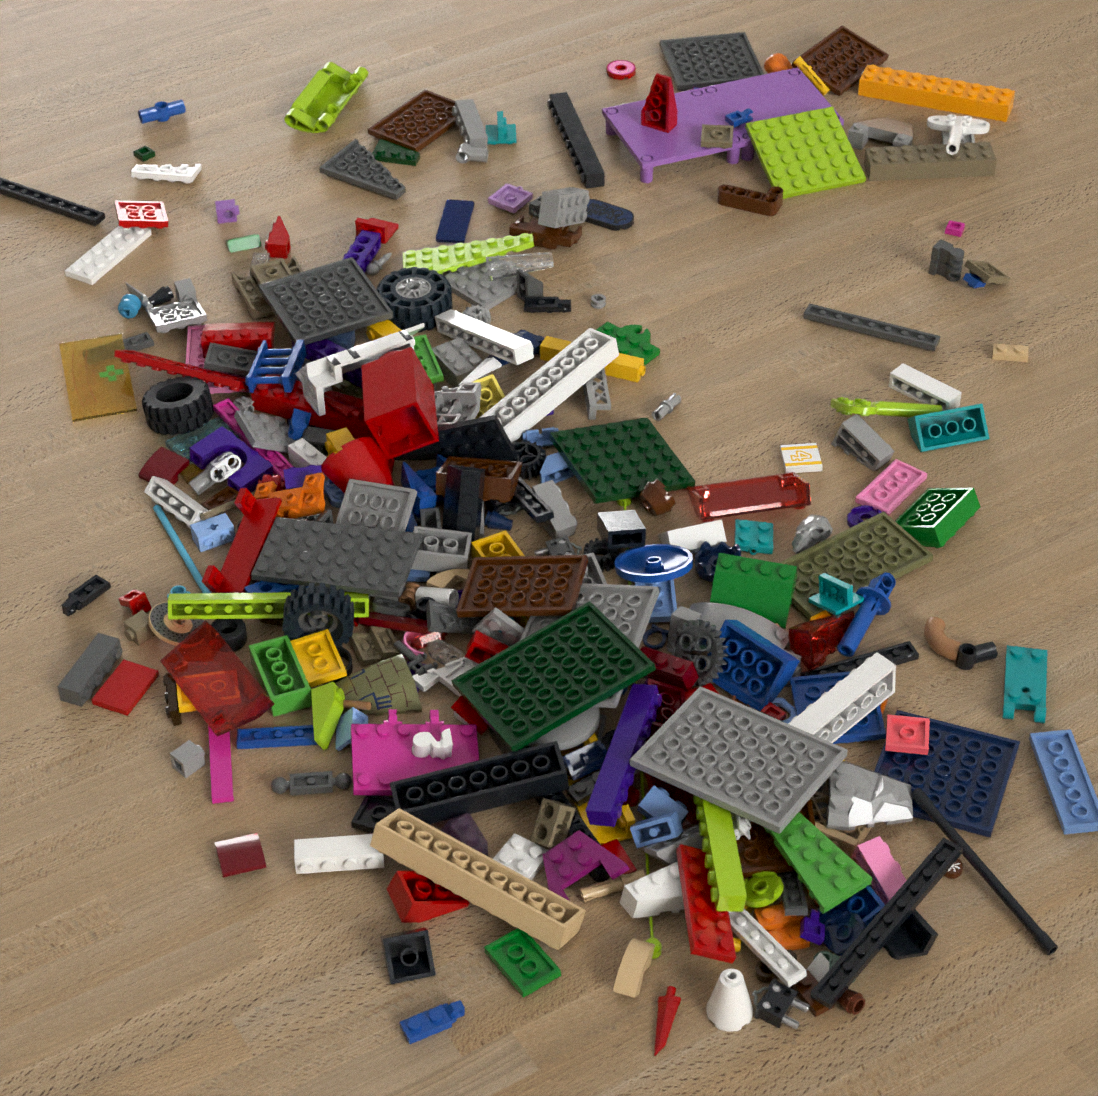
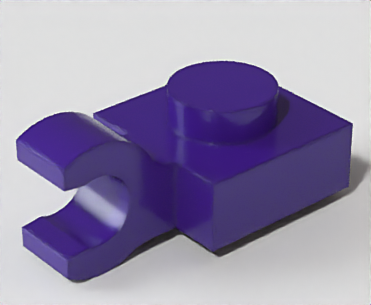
(812, 929)

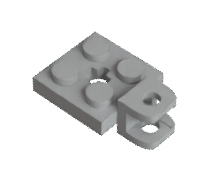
(498, 621)

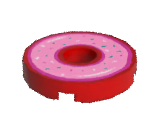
(620, 69)

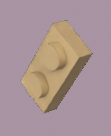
(1010, 352)

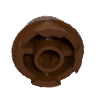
(656, 498)

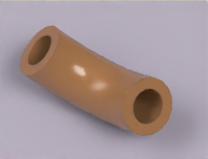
(938, 640)

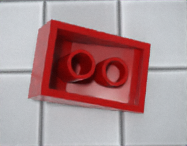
(421, 899)

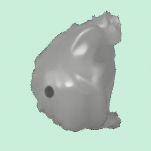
(810, 531)

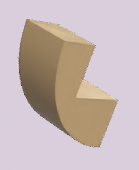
(449, 579)
(632, 967)

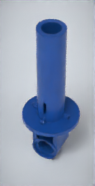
(875, 603)

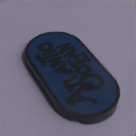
(608, 215)

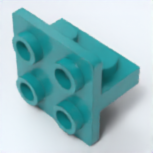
(502, 132)
(835, 595)

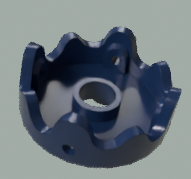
(707, 558)

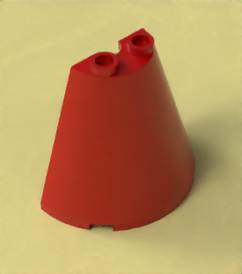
(358, 460)

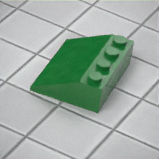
(939, 514)
(755, 586)

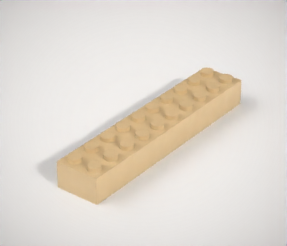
(478, 878)

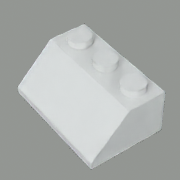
(694, 536)

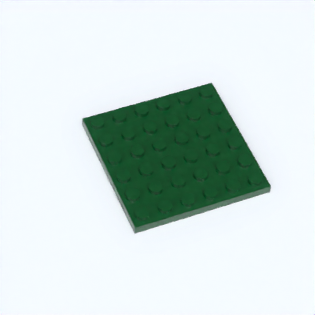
(620, 459)

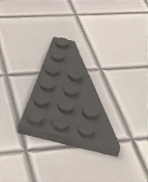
(360, 168)

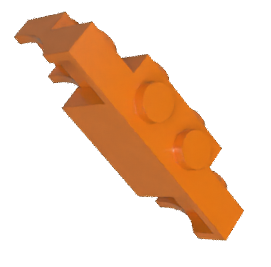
(297, 501)

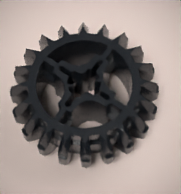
(532, 458)

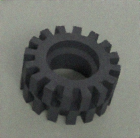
(599, 547)

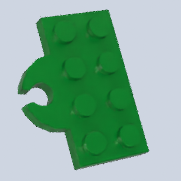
(631, 342)

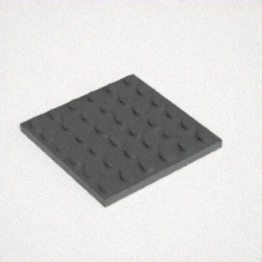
(710, 60)
(325, 301)

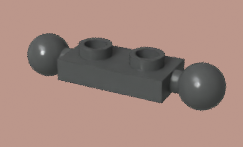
(311, 783)

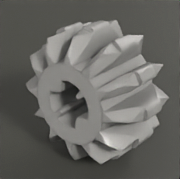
(478, 312)

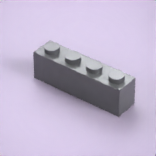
(90, 669)

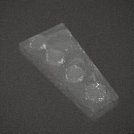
(506, 265)

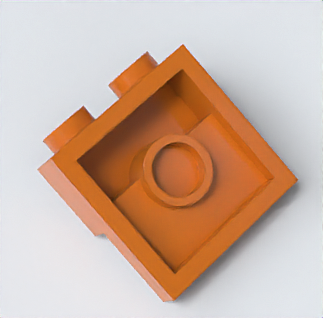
(781, 927)

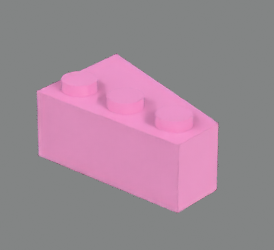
(877, 861)

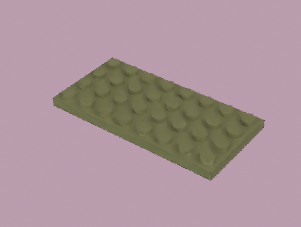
(856, 558)

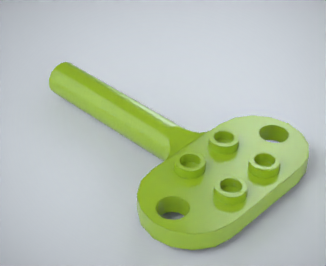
(882, 408)

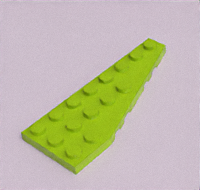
(467, 254)

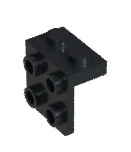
(912, 938)

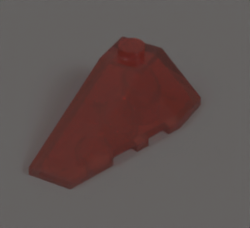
(818, 638)

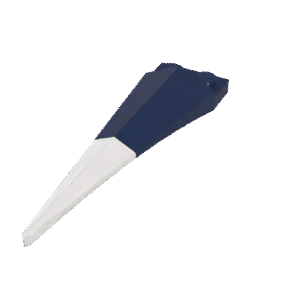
(493, 362)

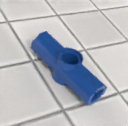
(162, 111)

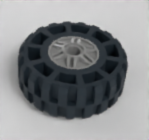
(416, 296)

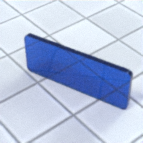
(455, 221)

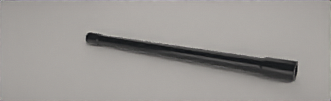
(1039, 935)

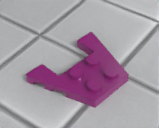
(575, 859)

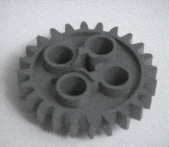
(698, 633)

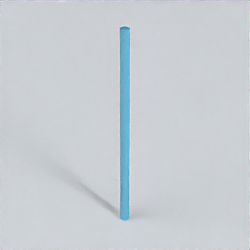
(180, 548)

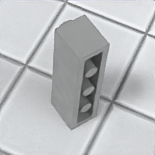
(470, 123)

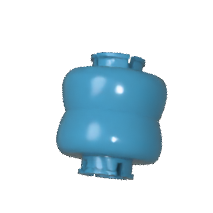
(129, 306)

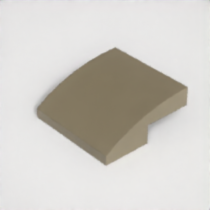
(374, 646)

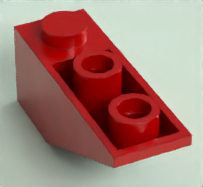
(279, 240)

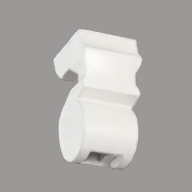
(426, 744)

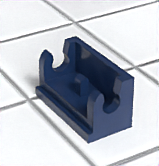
(585, 760)

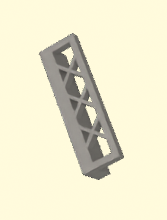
(592, 396)

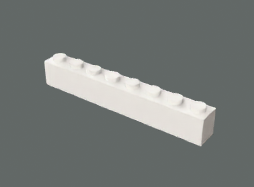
(484, 337)

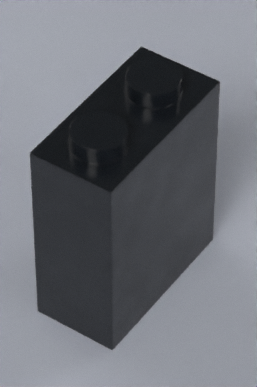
(621, 529)

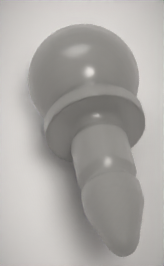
(373, 268)

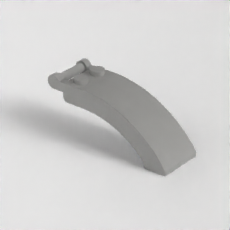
(717, 613)

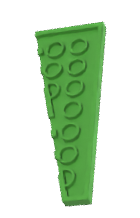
(819, 863)

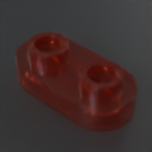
(421, 641)

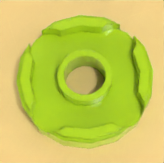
(771, 891)

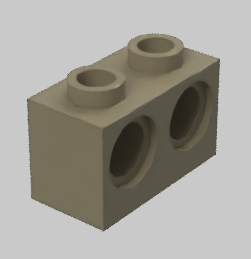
(552, 823)

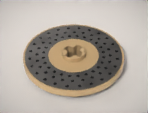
(172, 630)

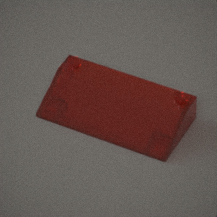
(749, 496)
(216, 680)

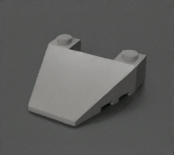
(883, 129)

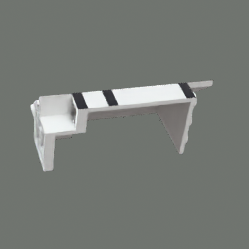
(327, 371)

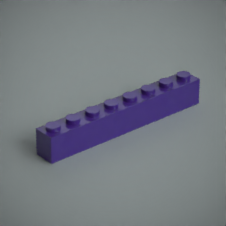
(616, 773)

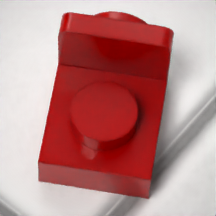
(136, 601)

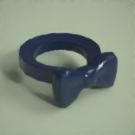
(655, 629)

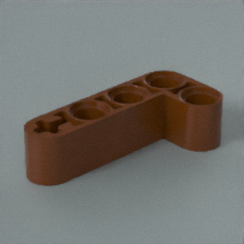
(750, 200)

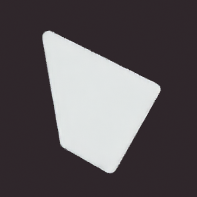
(819, 967)

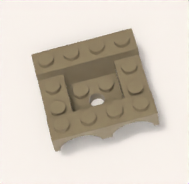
(262, 274)

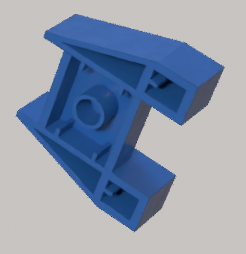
(424, 483)

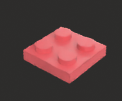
(907, 734)

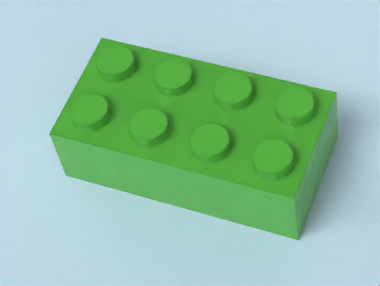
(280, 675)

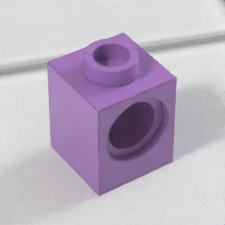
(227, 205)

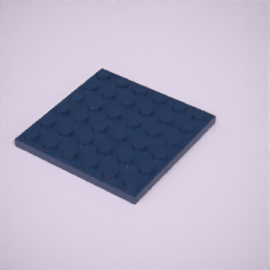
(960, 774)

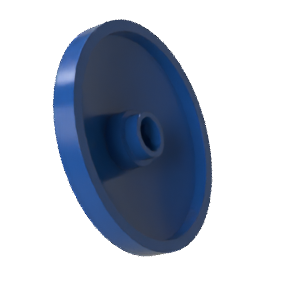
(653, 563)

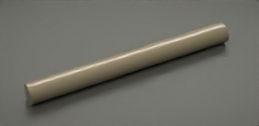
(220, 509)

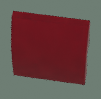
(164, 465)
(240, 855)

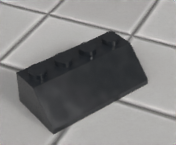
(463, 499)

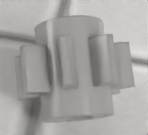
(244, 404)

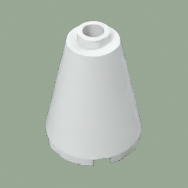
(730, 1002)

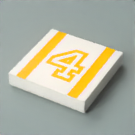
(801, 458)

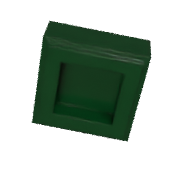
(144, 153)

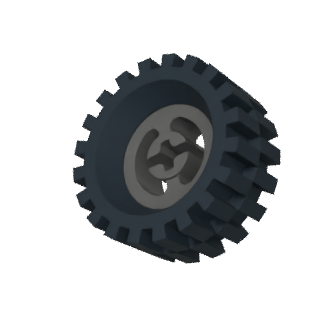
(319, 602)

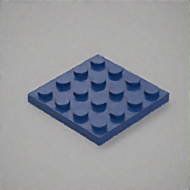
(810, 688)

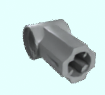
(471, 154)

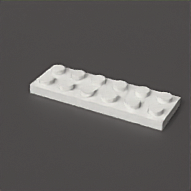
(107, 254)

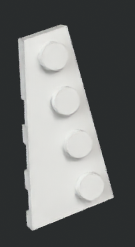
(167, 172)

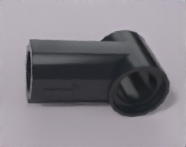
(970, 654)

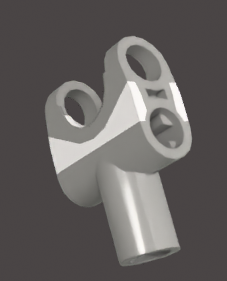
(208, 477)

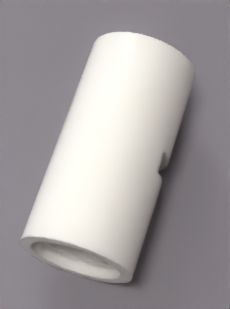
(441, 595)

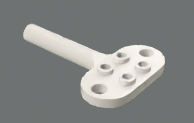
(956, 128)

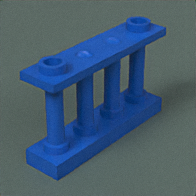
(292, 365)

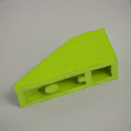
(327, 710)

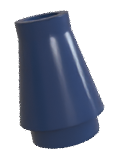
(497, 521)

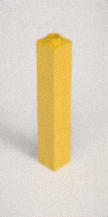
(622, 367)

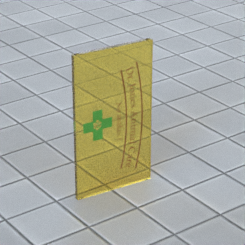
(96, 379)

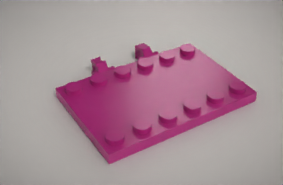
(385, 752)

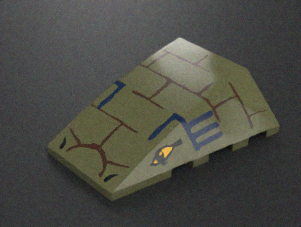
(384, 686)

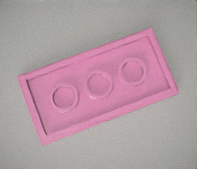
(891, 487)

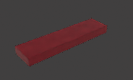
(395, 622)

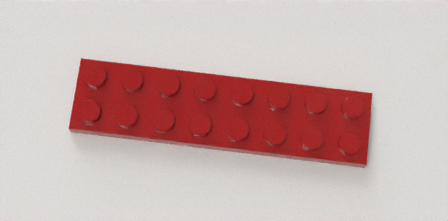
(174, 367)

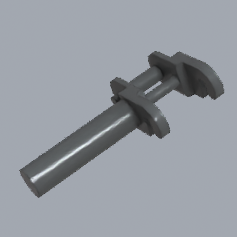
(415, 660)

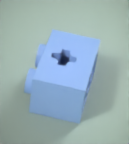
(212, 532)

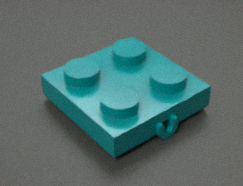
(754, 535)

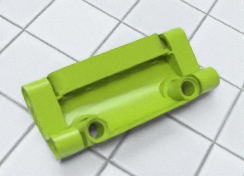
(324, 98)

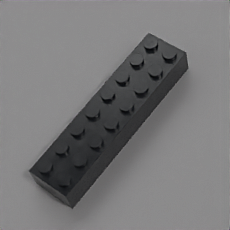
(482, 784)

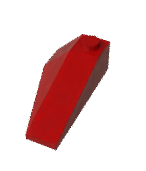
(660, 105)

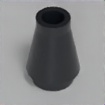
(161, 296)

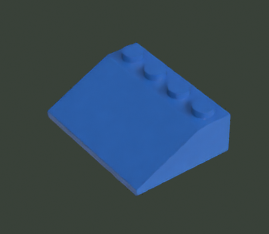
(754, 666)

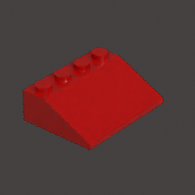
(240, 335)

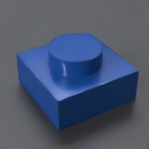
(973, 280)

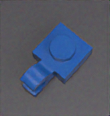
(738, 118)

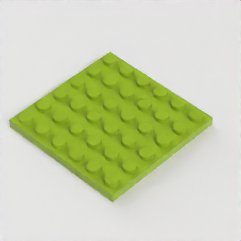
(805, 152)

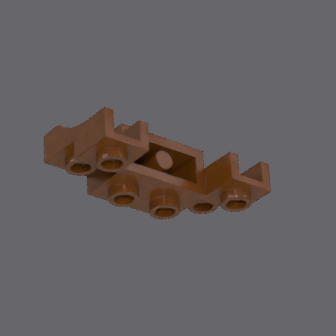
(546, 236)

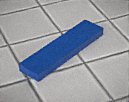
(275, 737)

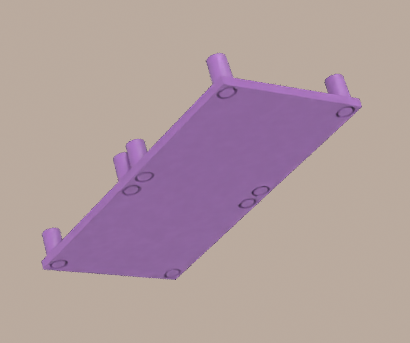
(766, 95)

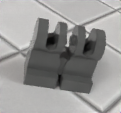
(946, 261)

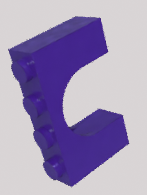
(224, 441)

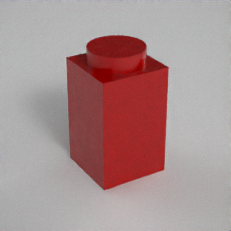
(399, 403)

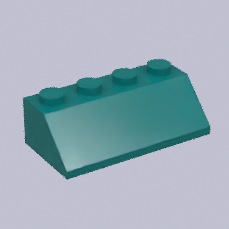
(949, 428)

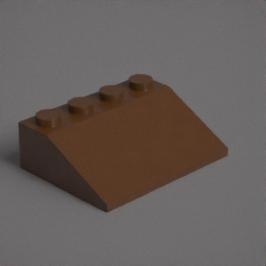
(500, 476)

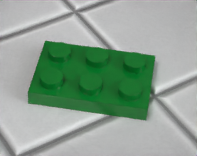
(522, 961)

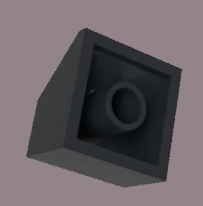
(408, 955)

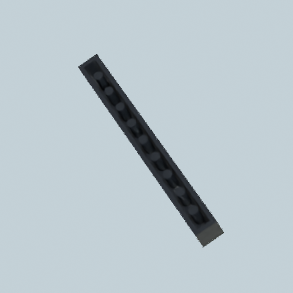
(576, 140)

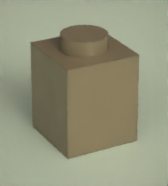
(137, 628)

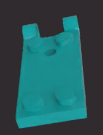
(1025, 672)

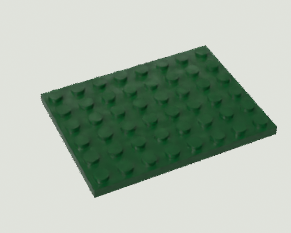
(552, 676)

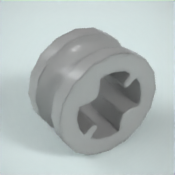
(598, 301)

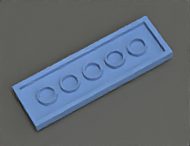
(1066, 780)

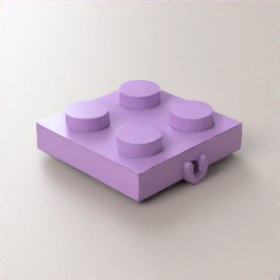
(510, 198)

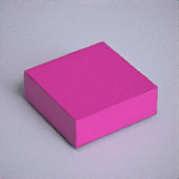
(954, 228)

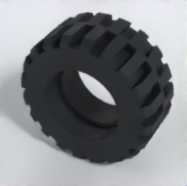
(177, 405)

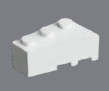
(654, 893)

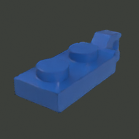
(431, 1021)

